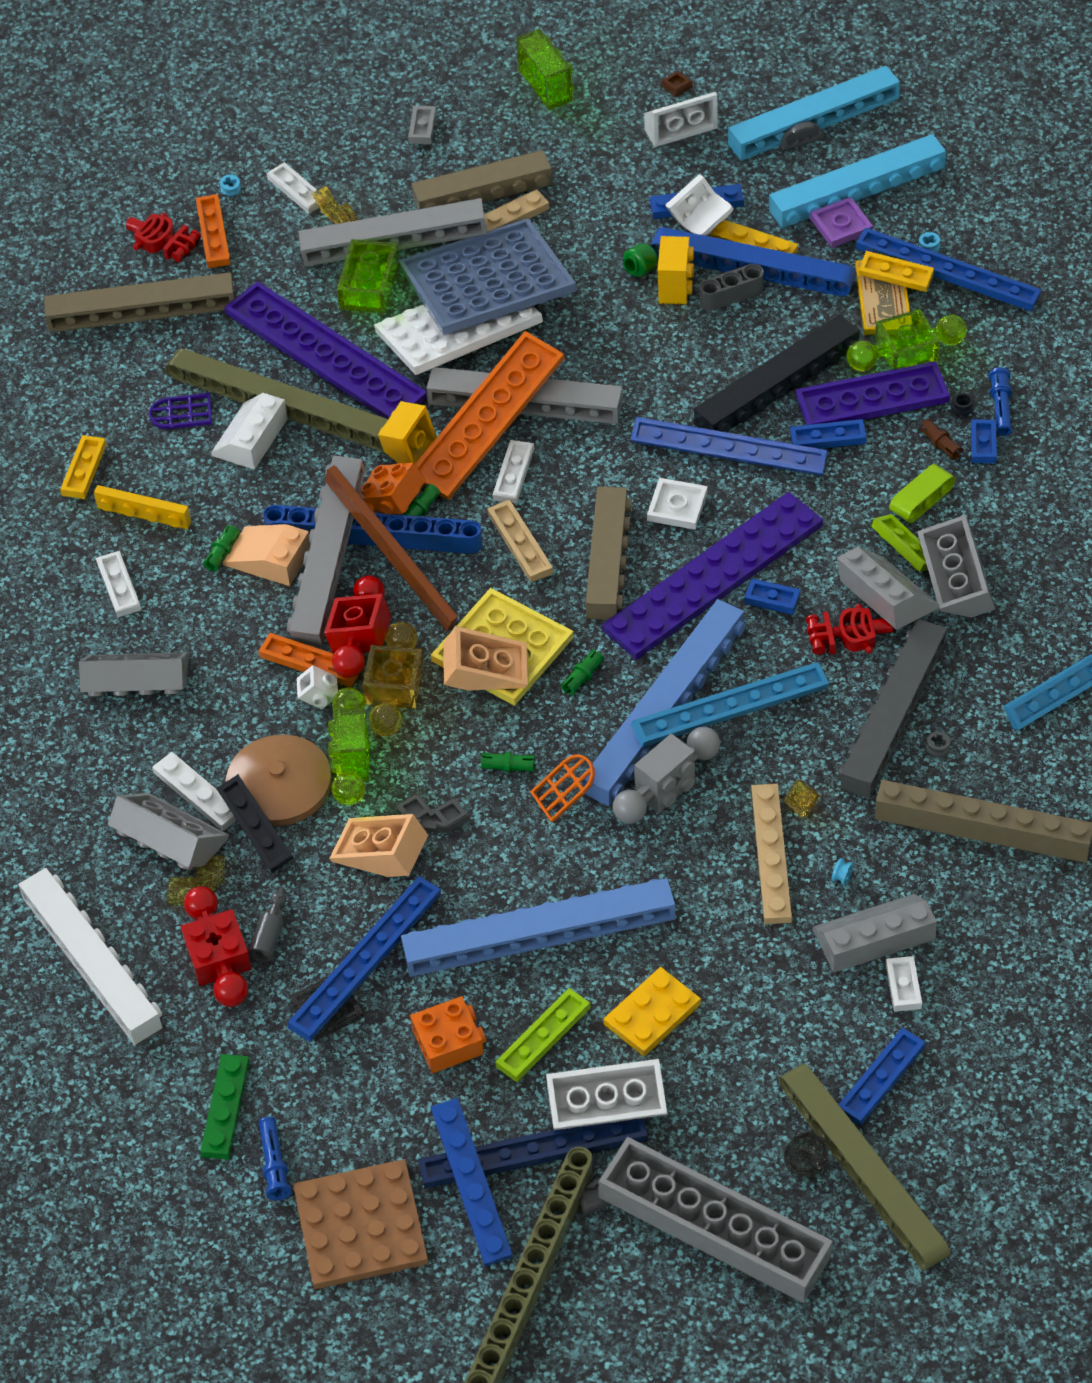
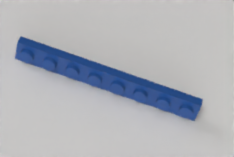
(952, 269)
(729, 446)
(363, 959)

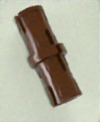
(941, 439)

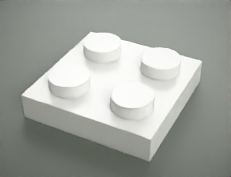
(677, 503)

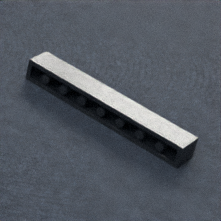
(777, 376)

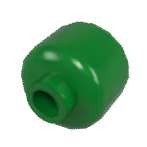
(640, 260)

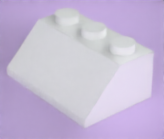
(682, 119)
(252, 431)

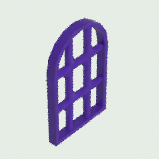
(190, 405)

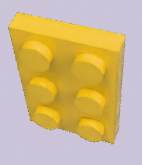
(652, 1011)

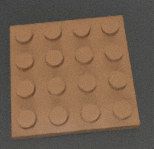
(360, 1224)

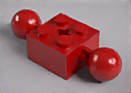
(356, 625)
(216, 947)

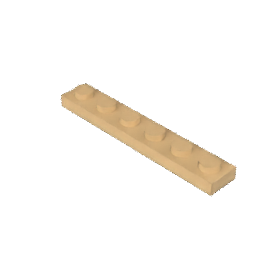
(771, 854)

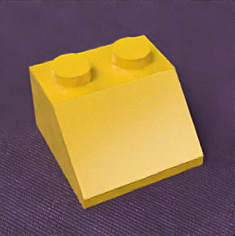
(407, 433)

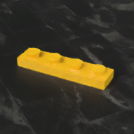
(742, 234)
(142, 507)

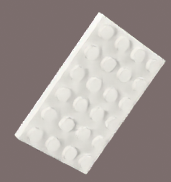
(423, 346)

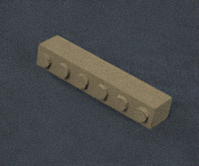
(485, 181)
(607, 553)

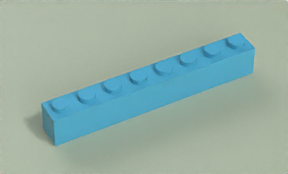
(822, 108)
(858, 180)

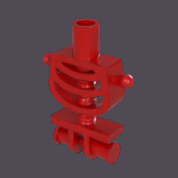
(154, 237)
(824, 634)

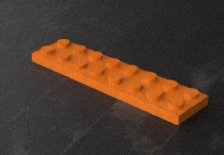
(488, 413)

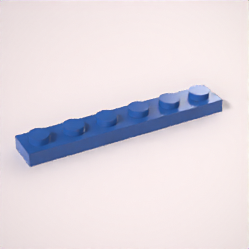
(471, 1182)

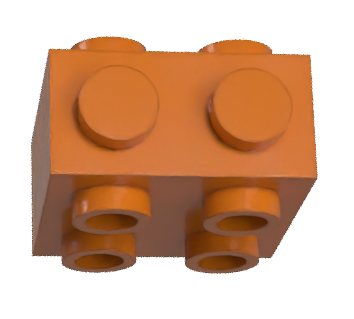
(392, 488)
(448, 1034)

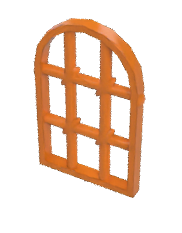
(577, 780)

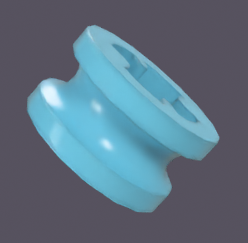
(234, 181)
(928, 238)
(842, 871)

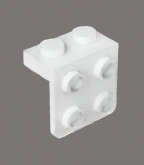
(699, 207)

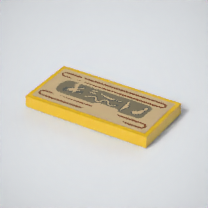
(879, 300)

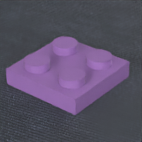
(840, 222)

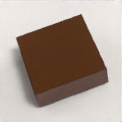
(676, 83)

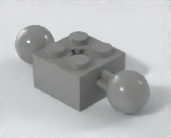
(665, 774)

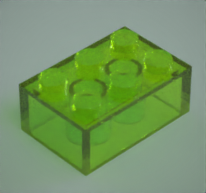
(544, 69)
(368, 276)

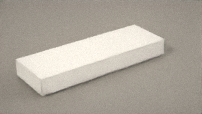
(293, 186)
(513, 471)
(118, 584)

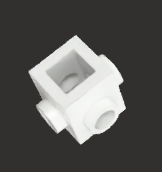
(317, 687)

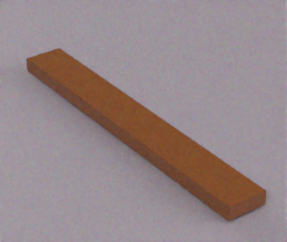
(391, 548)

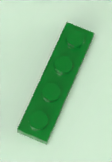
(225, 1106)

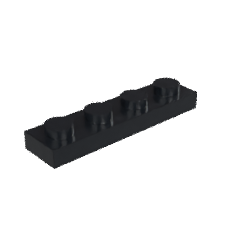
(255, 823)

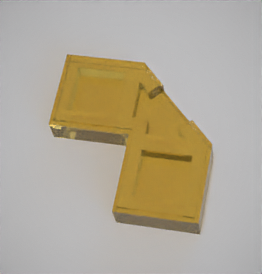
(337, 213)
(208, 876)

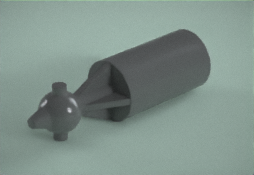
(268, 929)

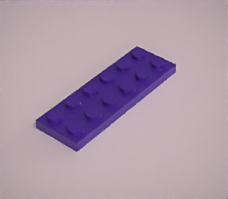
(873, 395)

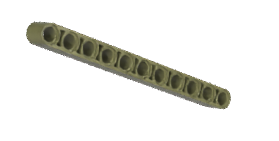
(300, 404)
(533, 1274)

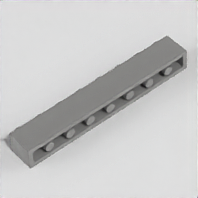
(404, 228)
(554, 398)
(324, 558)

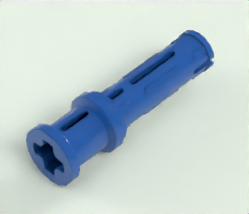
(1001, 393)
(275, 1169)

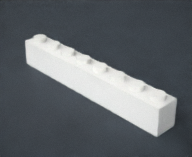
(91, 956)

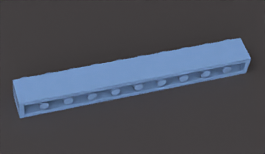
(672, 688)
(538, 927)

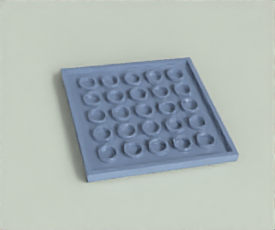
(487, 276)

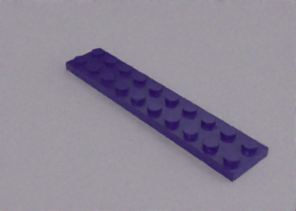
(323, 350)
(712, 575)

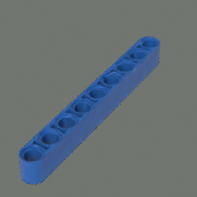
(777, 265)
(409, 531)

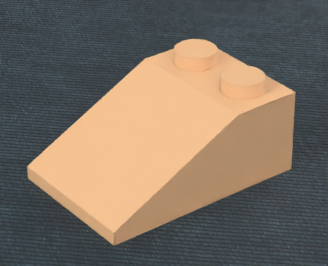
(270, 552)
(484, 661)
(381, 844)

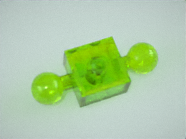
(906, 341)
(349, 746)

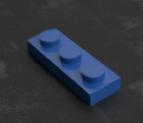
(829, 434)

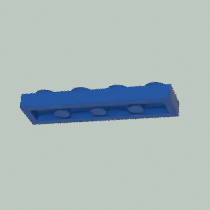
(730, 193)
(881, 1076)

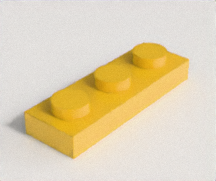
(896, 271)
(83, 467)

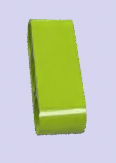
(922, 493)

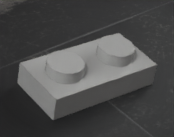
(422, 125)

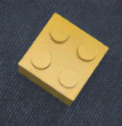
(675, 270)

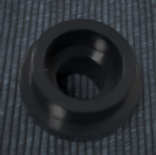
(962, 404)

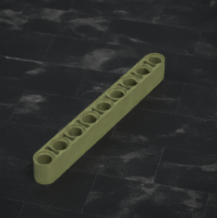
(865, 1167)

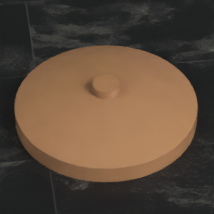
(284, 776)

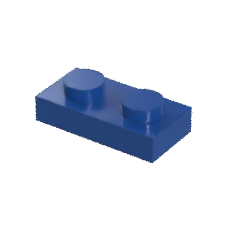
(983, 441)
(772, 596)

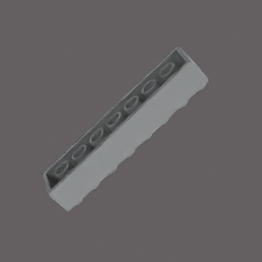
(715, 1219)

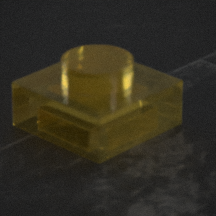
(801, 798)

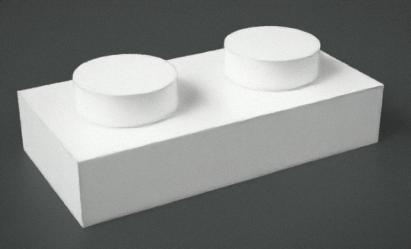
(903, 983)

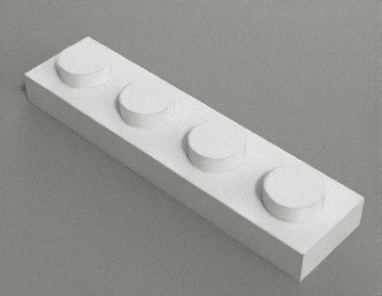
(194, 790)

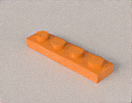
(213, 231)
(299, 656)

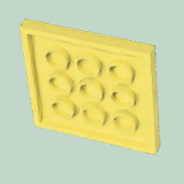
(512, 620)

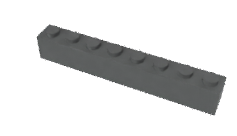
(893, 708)

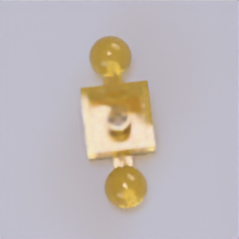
(393, 678)

